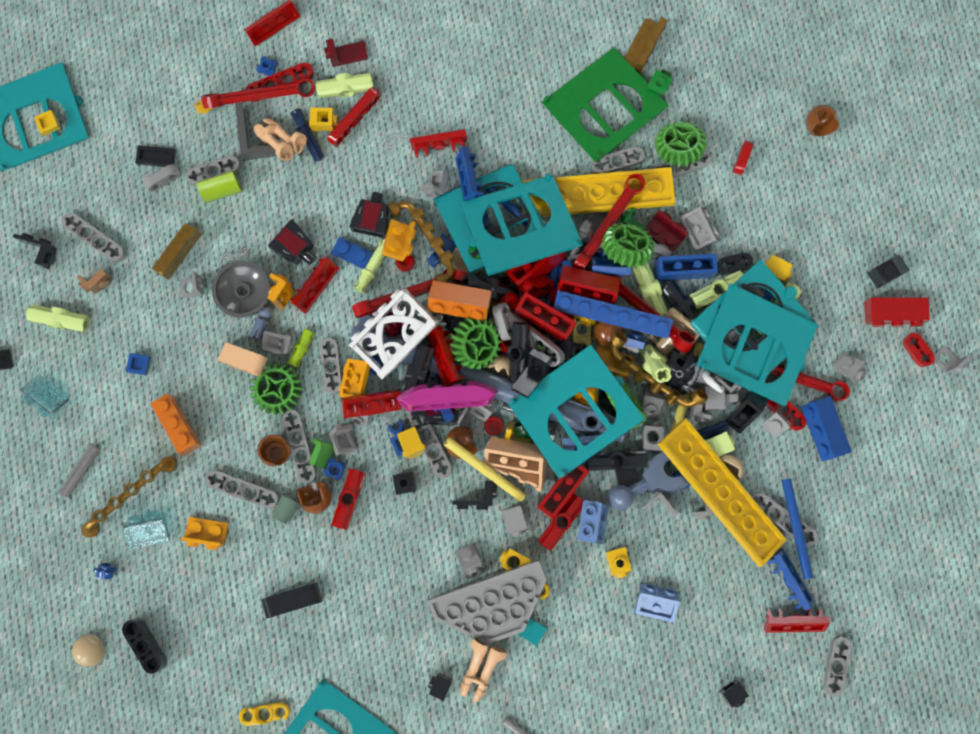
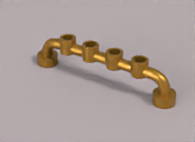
(427, 229)
(618, 339)
(91, 528)

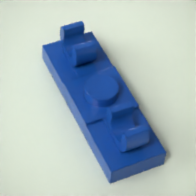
(467, 174)
(792, 580)

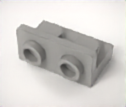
(700, 228)

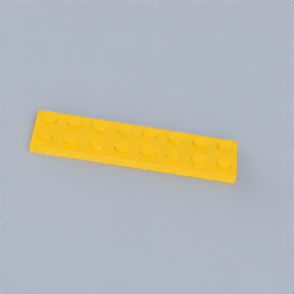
(601, 191)
(722, 492)

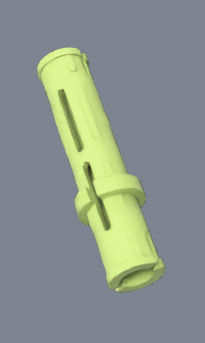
(370, 270)

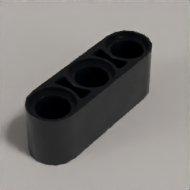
(291, 600)
(135, 641)

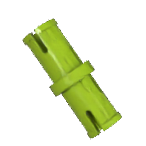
(301, 348)

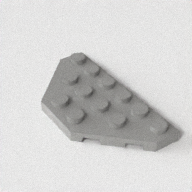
(494, 605)

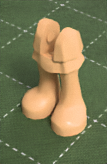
(283, 149)
(494, 656)

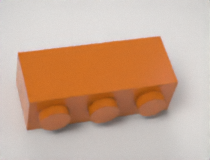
(459, 300)
(176, 424)

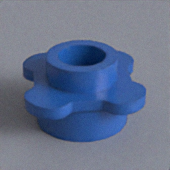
(262, 67)
(330, 472)
(105, 571)

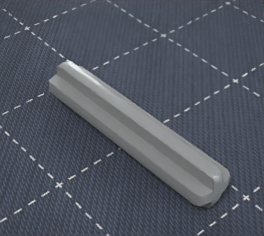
(79, 470)

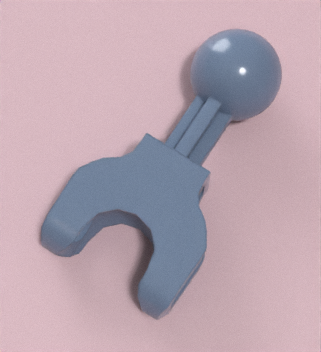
(654, 480)

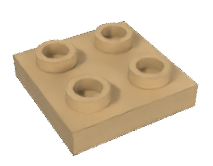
(682, 323)

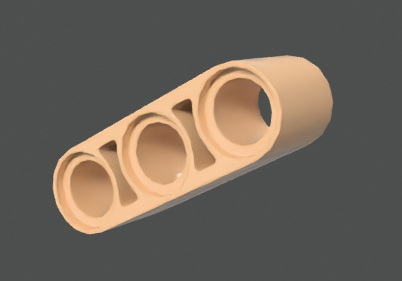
(242, 359)

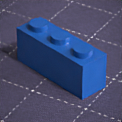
(686, 267)
(826, 429)

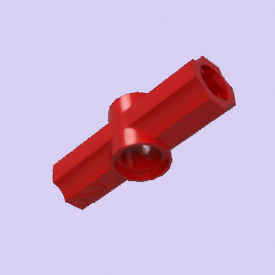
(343, 511)
(553, 532)

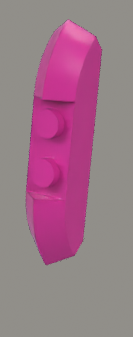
(440, 397)

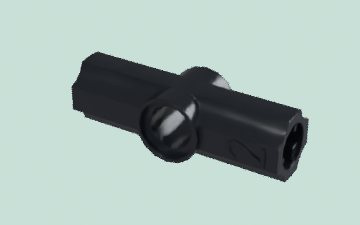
(493, 284)
(678, 300)
(520, 344)
(419, 370)
(629, 460)

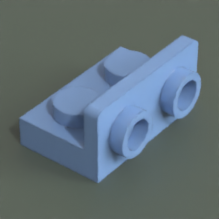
(593, 522)
(657, 602)

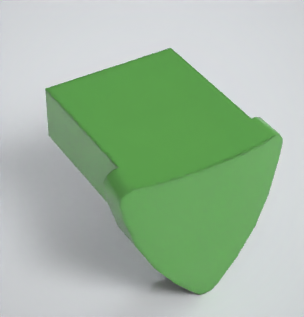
(321, 453)

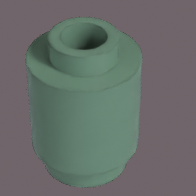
(285, 508)

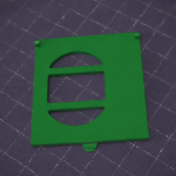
(601, 75)

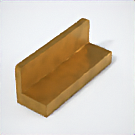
(644, 43)
(176, 251)

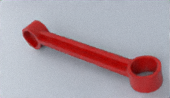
(216, 99)
(611, 218)
(369, 306)
(681, 339)
(815, 383)

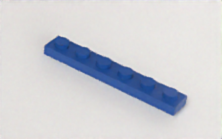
(613, 314)

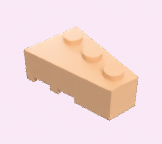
(518, 460)

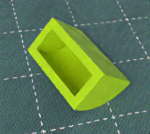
(219, 186)

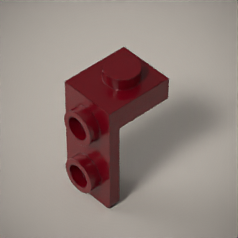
(345, 54)

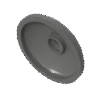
(230, 283)

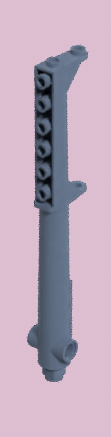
(573, 412)

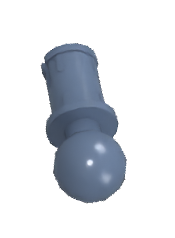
(261, 323)

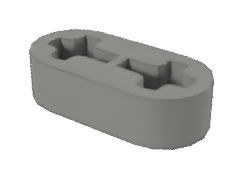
(161, 177)
(503, 320)

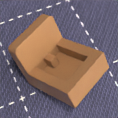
(96, 283)

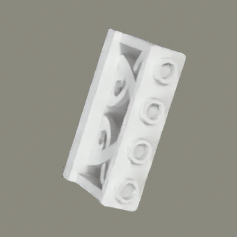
(420, 329)

